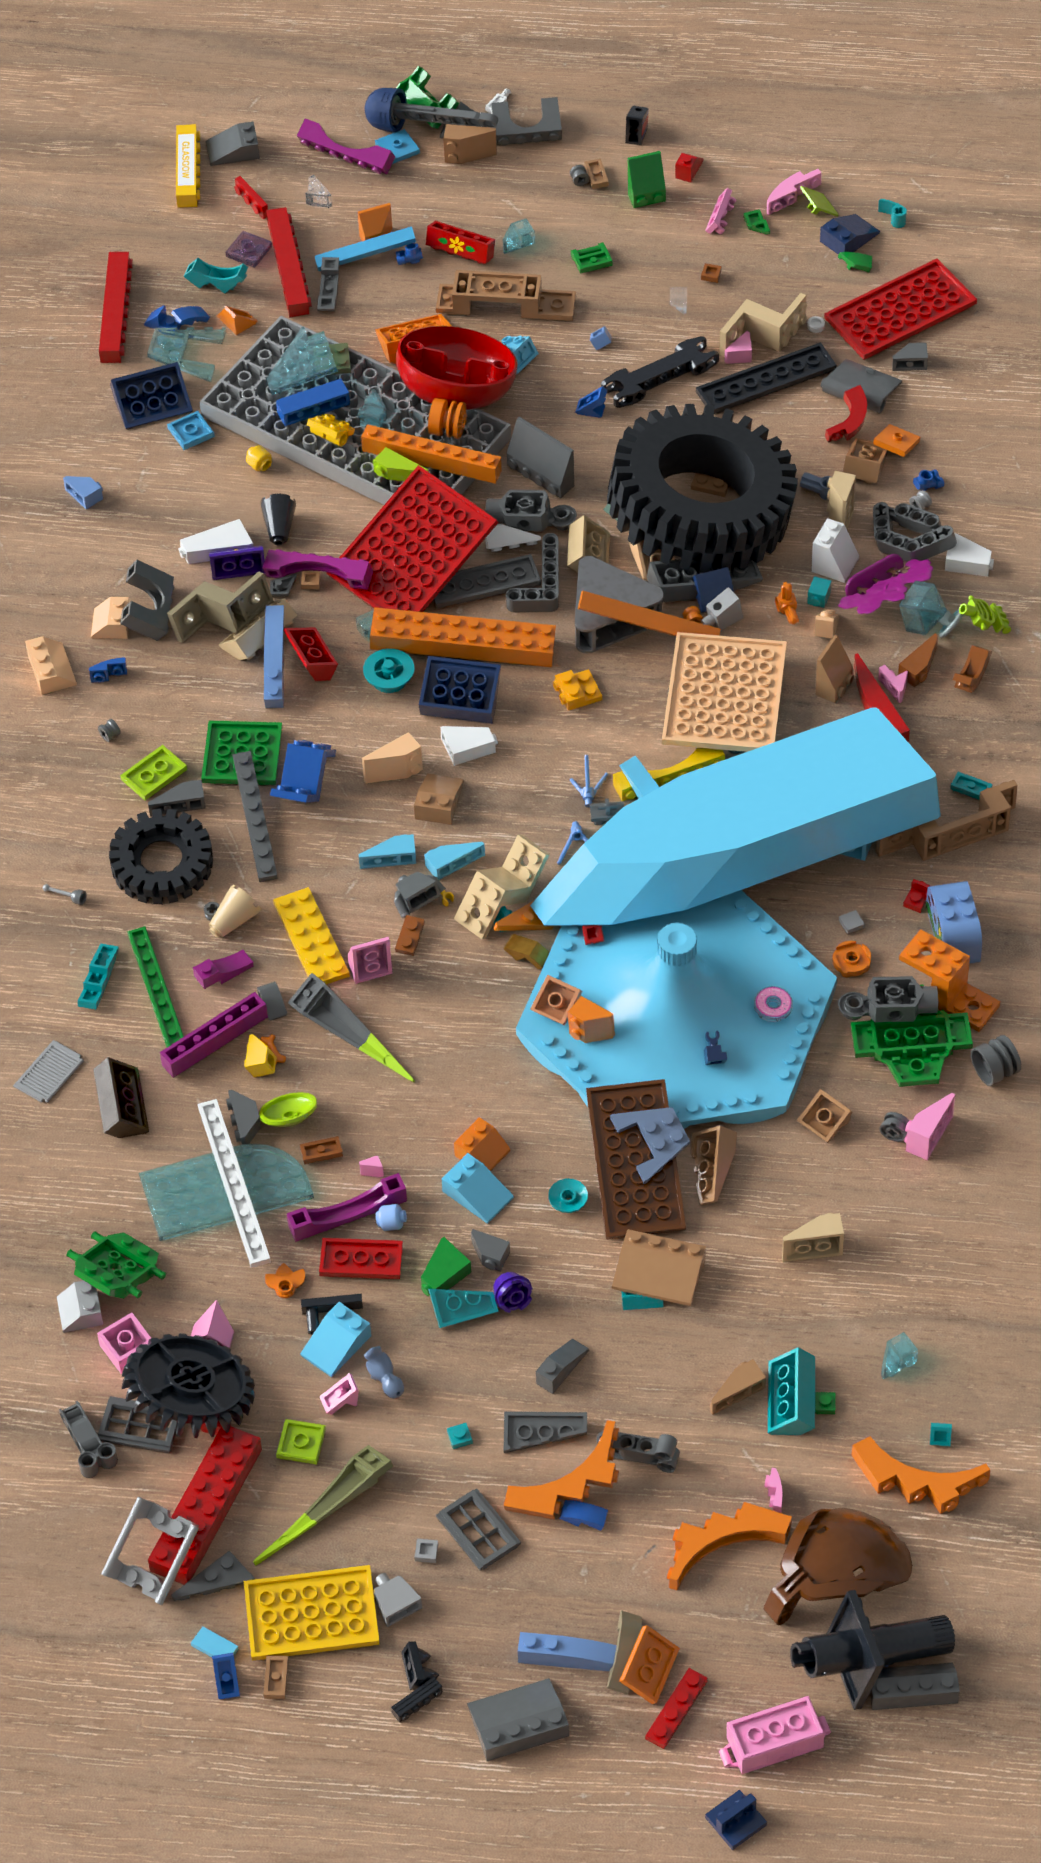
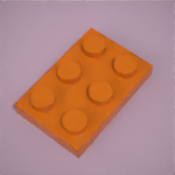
(649, 1664)

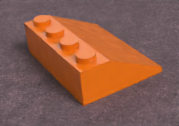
(391, 335)

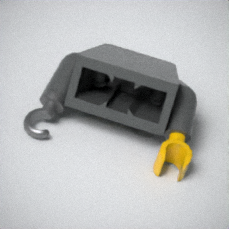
(417, 891)

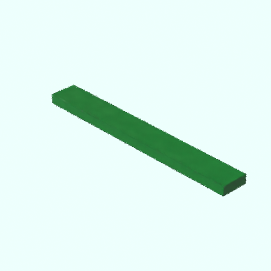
(155, 985)

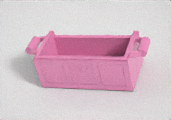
(774, 1735)

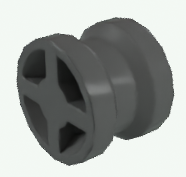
(579, 175)
(109, 730)

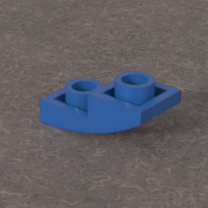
(189, 314)
(102, 671)
(581, 1512)

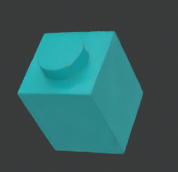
(819, 592)

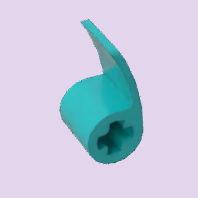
(897, 212)

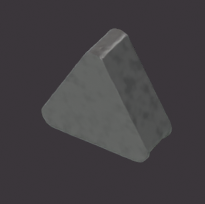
(603, 579)

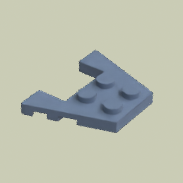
(661, 1133)

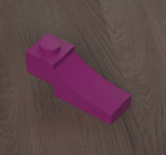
(222, 969)

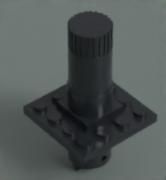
(862, 1650)

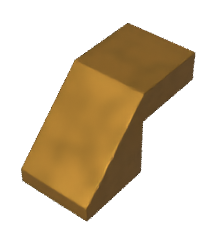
(522, 947)

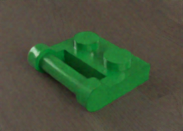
(592, 258)

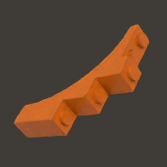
(595, 1470)
(913, 1483)
(720, 1530)

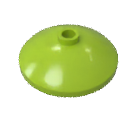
(288, 1109)

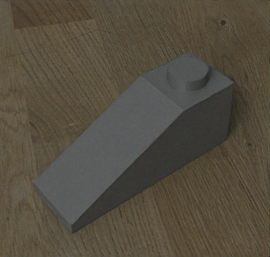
(183, 798)
(560, 1365)

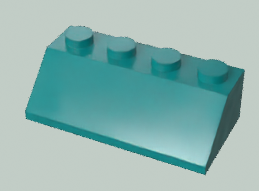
(791, 1393)

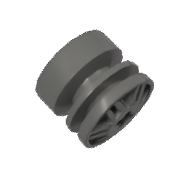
(996, 1060)

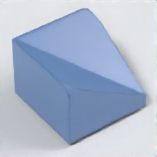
(600, 338)

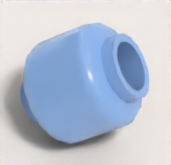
(391, 1217)

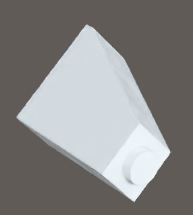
(968, 558)
(467, 742)

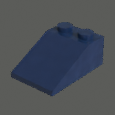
(847, 233)

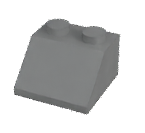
(79, 1307)

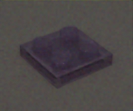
(248, 249)

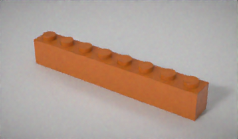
(433, 453)

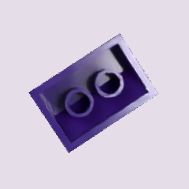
(237, 562)

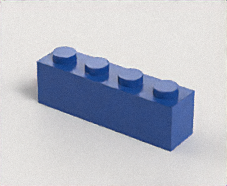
(312, 402)

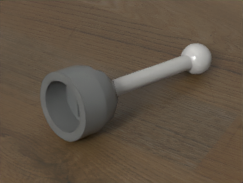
(77, 896)

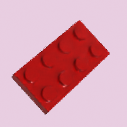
(361, 1258)

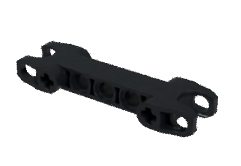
(634, 384)

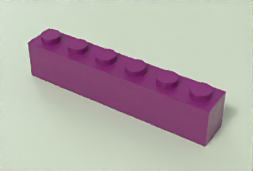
(213, 1034)

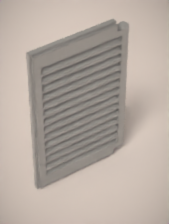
(49, 1072)

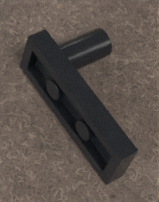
(313, 1306)

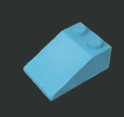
(476, 1188)
(336, 1339)

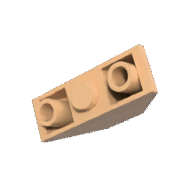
(826, 623)

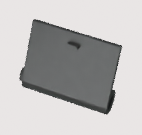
(850, 374)

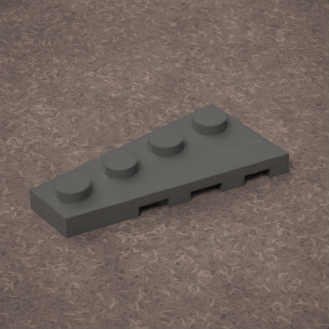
(539, 1428)

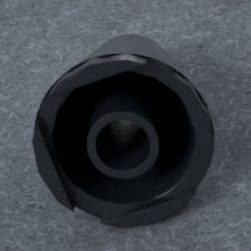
(278, 516)

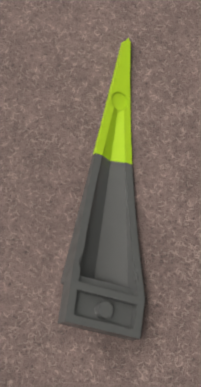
(326, 1008)

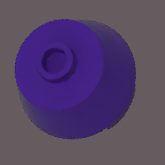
(512, 1291)

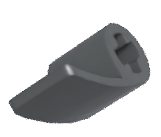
(272, 997)

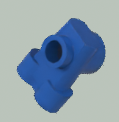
(411, 254)
(928, 479)

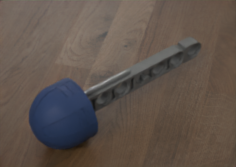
(388, 109)

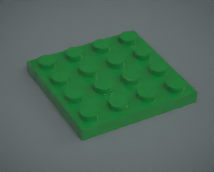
(237, 737)

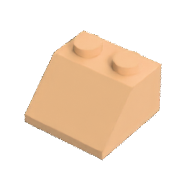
(107, 619)

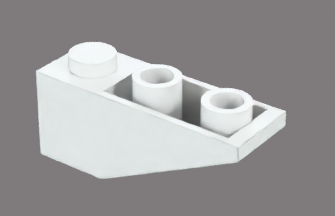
(508, 536)

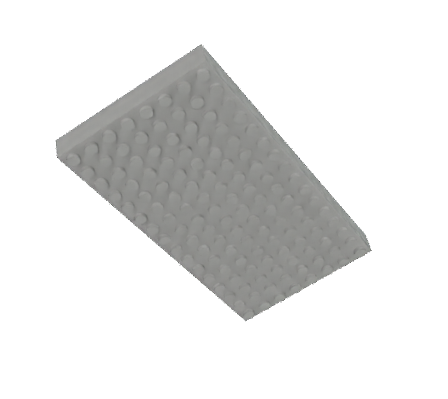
(248, 408)

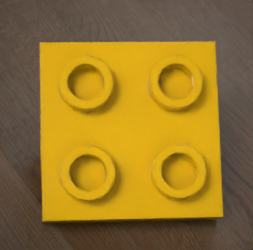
(330, 429)

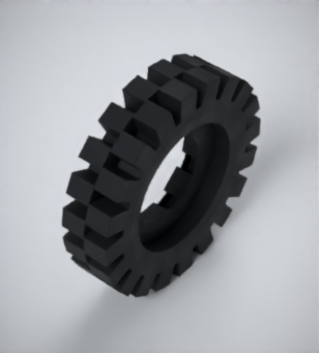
(183, 832)

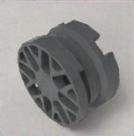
(894, 1126)

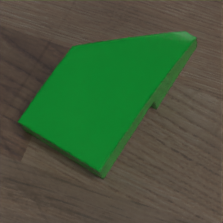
(755, 222)
(857, 260)

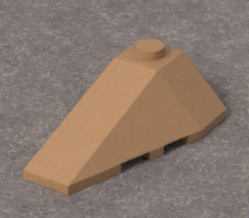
(713, 1155)

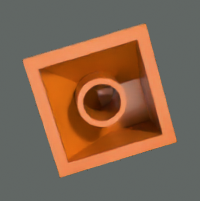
(375, 221)

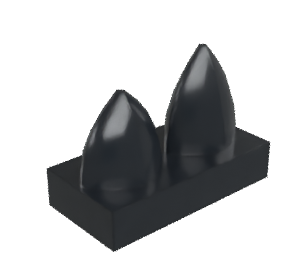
(413, 1659)

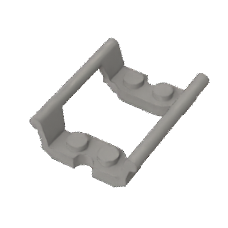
(134, 1575)

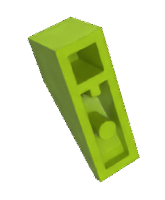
(393, 465)

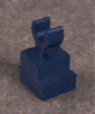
(713, 1053)

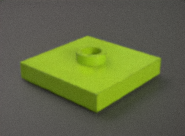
(301, 1441)

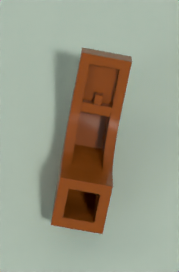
(973, 669)

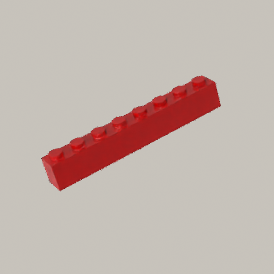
(288, 263)
(115, 307)

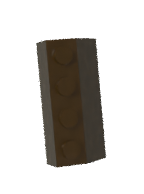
(120, 1099)

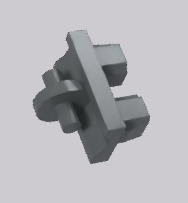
(604, 811)

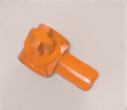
(787, 603)

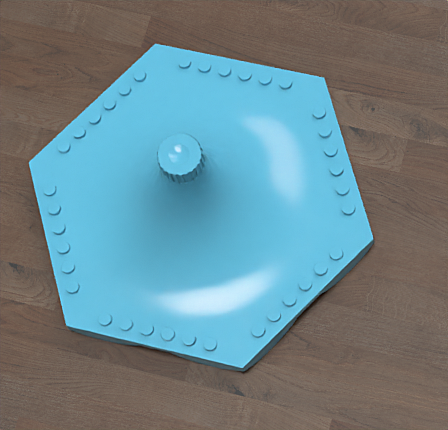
(669, 986)

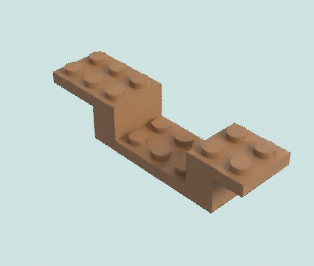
(506, 288)
(936, 840)

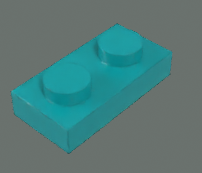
(969, 785)

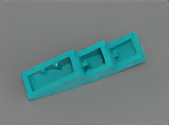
(98, 976)

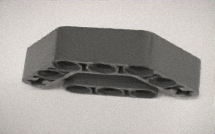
(934, 540)

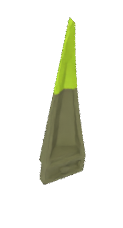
(355, 1478)

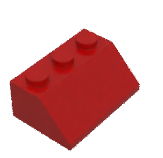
(312, 652)

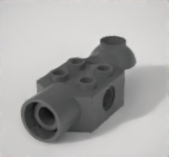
(529, 511)
(890, 1000)

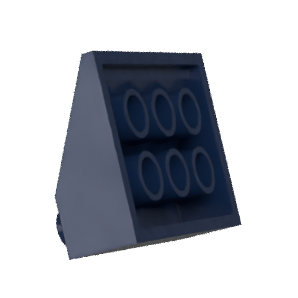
(151, 395)
(459, 689)

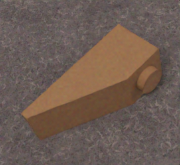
(742, 1383)

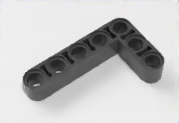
(545, 598)

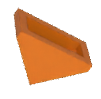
(236, 319)

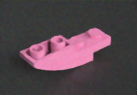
(787, 191)

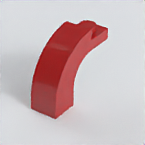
(857, 404)

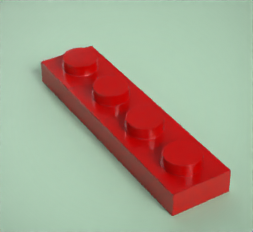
(676, 1708)

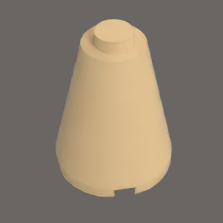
(233, 911)

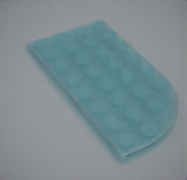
(193, 1197)

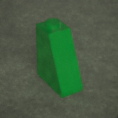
(445, 1268)

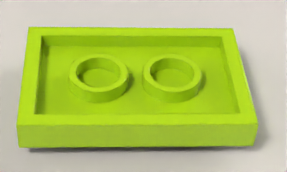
(153, 772)

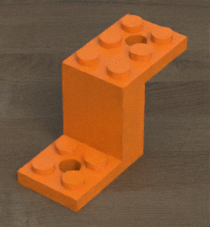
(950, 974)

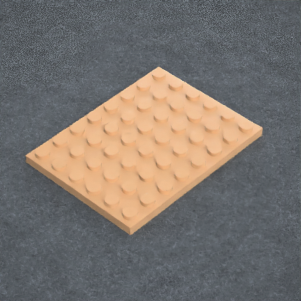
(724, 692)

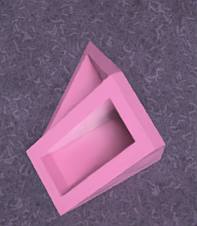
(214, 1326)

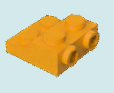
(576, 689)

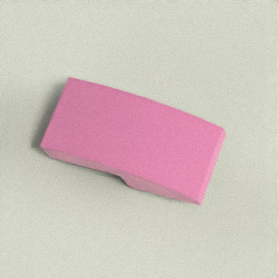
(774, 1487)

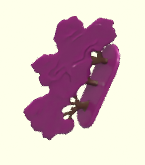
(883, 582)

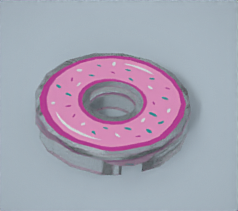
(777, 995)

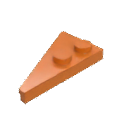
(521, 919)

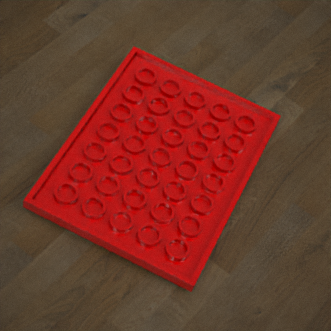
(417, 543)

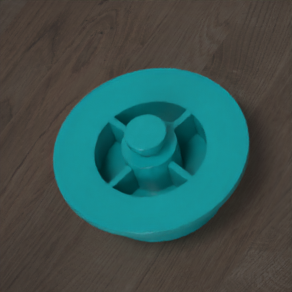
(388, 670)

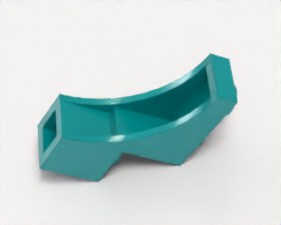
(224, 279)

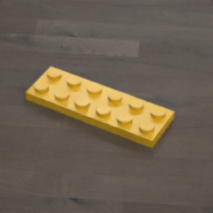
(311, 936)

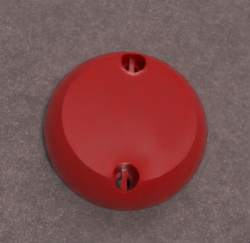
(455, 365)

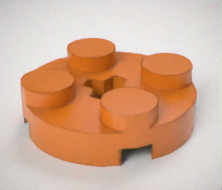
(851, 968)

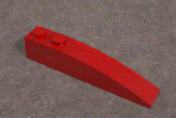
(874, 697)

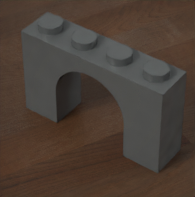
(546, 130)
(160, 588)

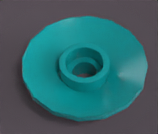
(566, 1189)

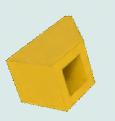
(259, 1058)

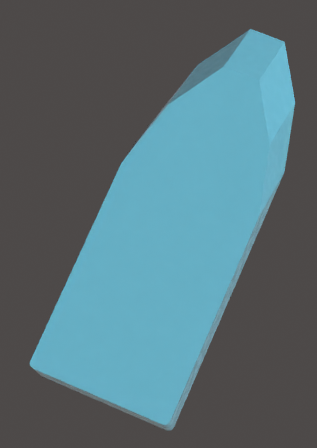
(746, 823)

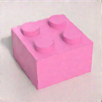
(122, 1339)

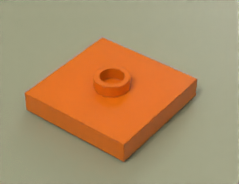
(896, 440)

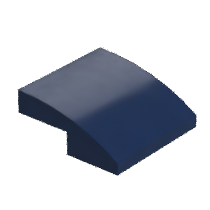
(710, 585)

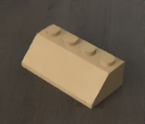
(251, 637)

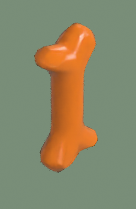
(269, 1042)

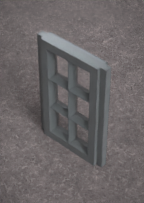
(130, 1440)
(464, 1542)

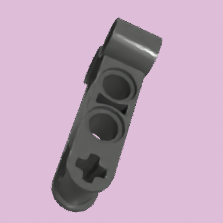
(87, 1442)
(661, 1452)

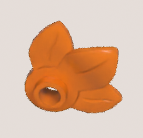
(284, 1279)

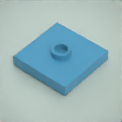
(400, 144)
(190, 430)

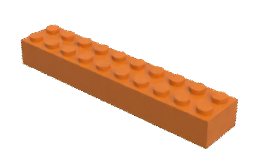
(463, 637)

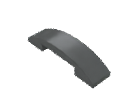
(329, 284)

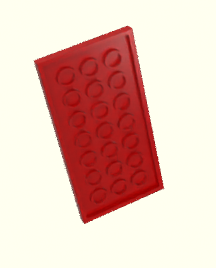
(900, 308)

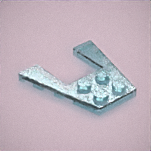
(170, 344)

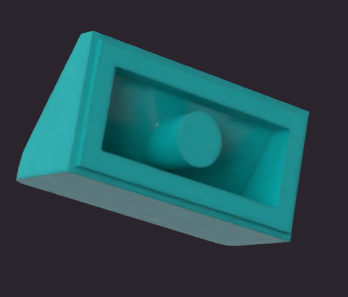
(633, 1301)

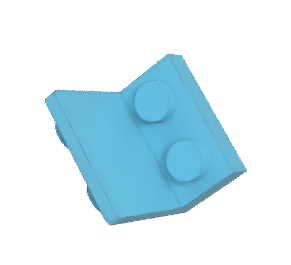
(522, 348)

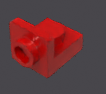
(917, 896)

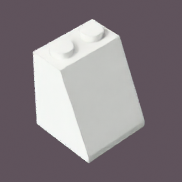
(834, 552)

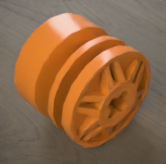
(448, 418)

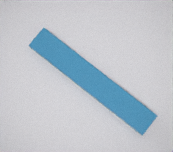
(370, 247)

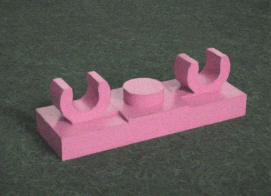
(723, 204)

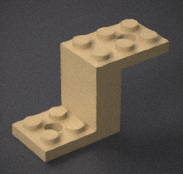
(764, 324)
(501, 886)

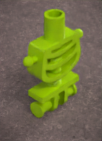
(985, 615)

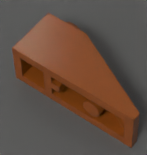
(919, 661)

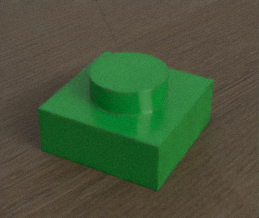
(825, 1403)

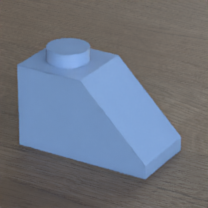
(83, 490)

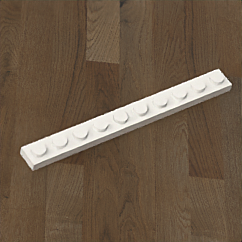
(234, 1183)

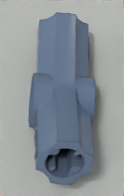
(815, 484)

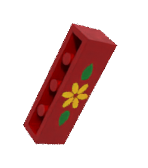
(460, 242)

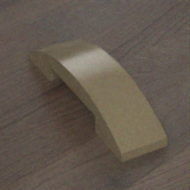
(629, 1630)

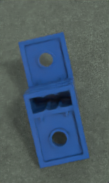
(303, 771)

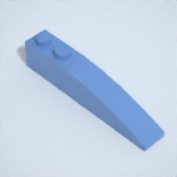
(274, 657)
(565, 1652)

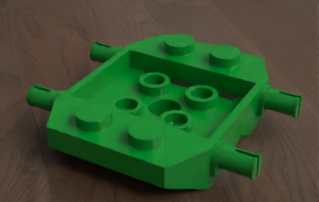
(97, 1264)

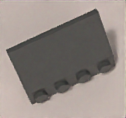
(541, 458)
(518, 1719)

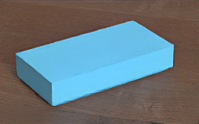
(212, 1643)

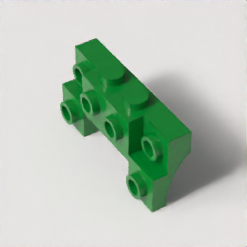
(418, 95)

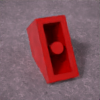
(687, 167)

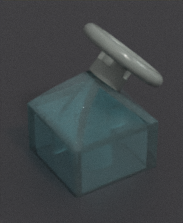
(925, 608)

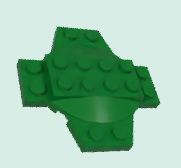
(915, 1048)

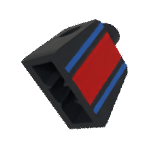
(636, 119)

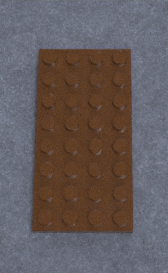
(623, 1195)

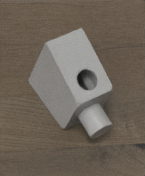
(723, 610)
(395, 1598)

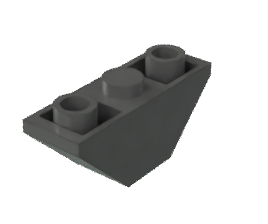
(244, 1116)

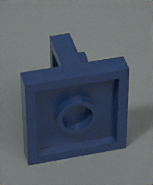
(736, 1819)

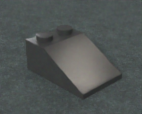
(233, 145)

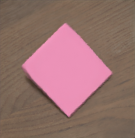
(371, 1167)

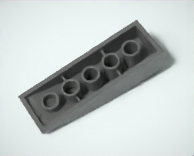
(680, 585)

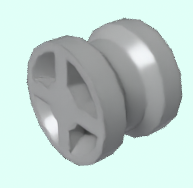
(921, 500)

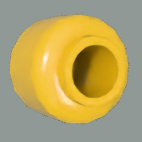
(259, 458)

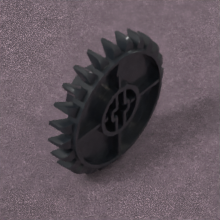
(189, 1383)

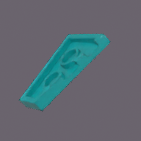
(460, 1305)

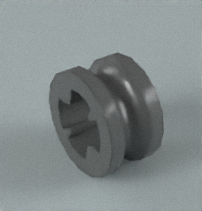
(207, 909)

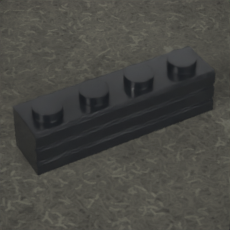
(417, 1699)

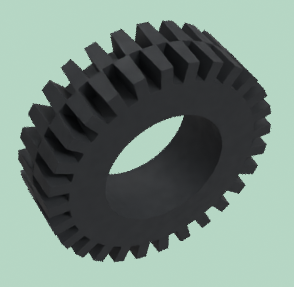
(691, 527)

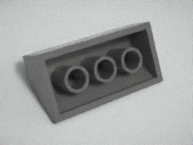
(915, 1686)

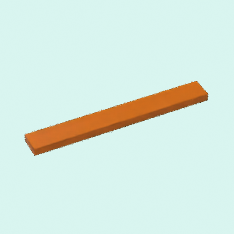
(641, 616)

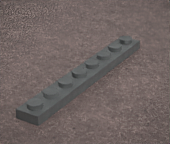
(255, 816)

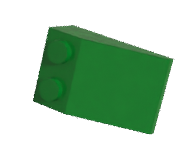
(646, 179)

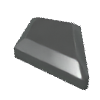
(282, 586)

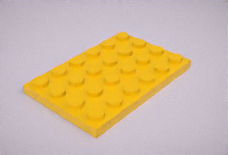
(311, 1612)

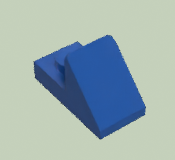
(160, 319)
(592, 404)
(226, 1675)

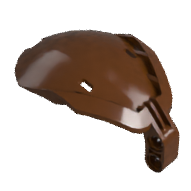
(828, 1551)

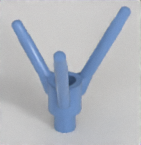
(588, 792)
(576, 834)

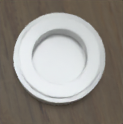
(816, 324)

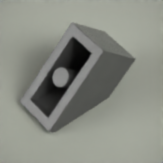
(911, 357)
(490, 1250)

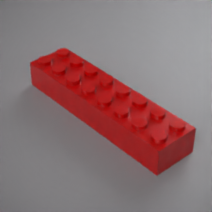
(208, 1500)

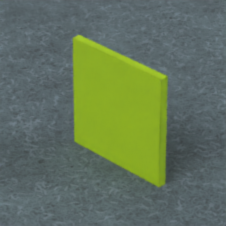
(818, 202)

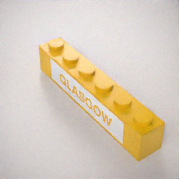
(187, 165)

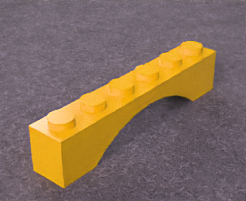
(698, 759)

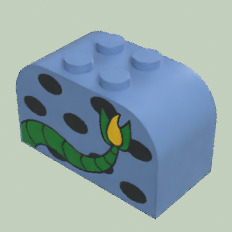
(955, 918)

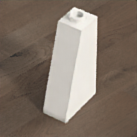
(221, 538)

